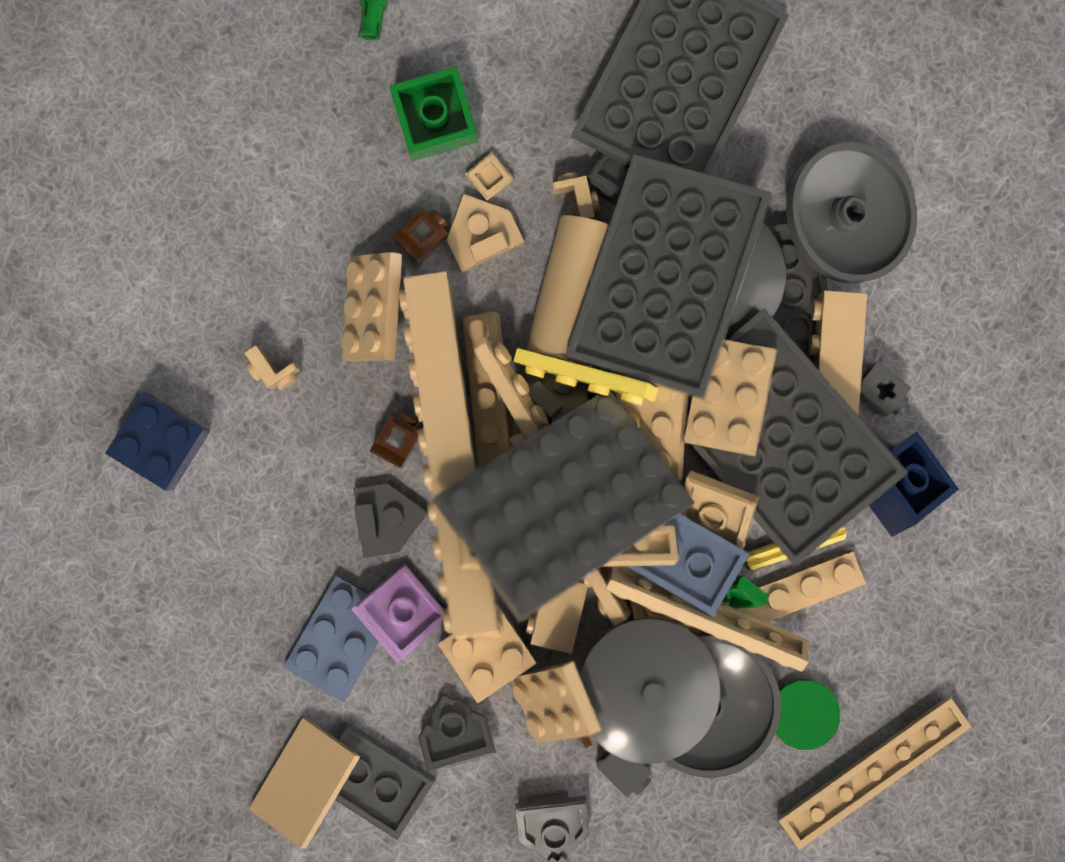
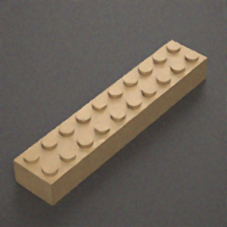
(446, 442)

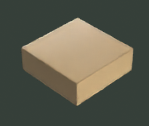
(489, 176)

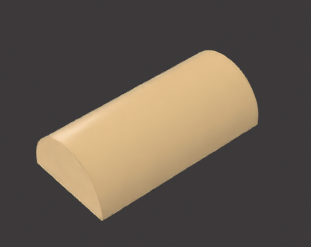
(566, 285)

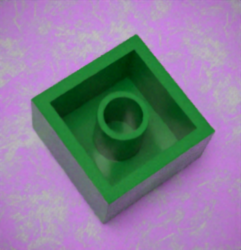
(434, 113)

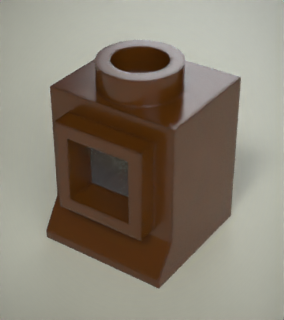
(422, 235)
(396, 440)

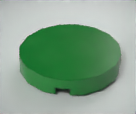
(807, 714)

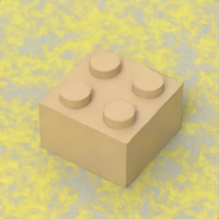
(490, 660)

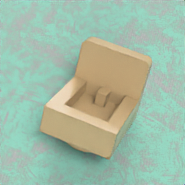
(586, 201)
(261, 368)

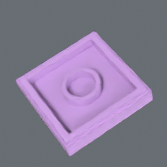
(400, 613)

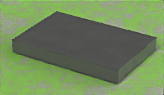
(382, 784)

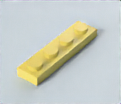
(599, 381)

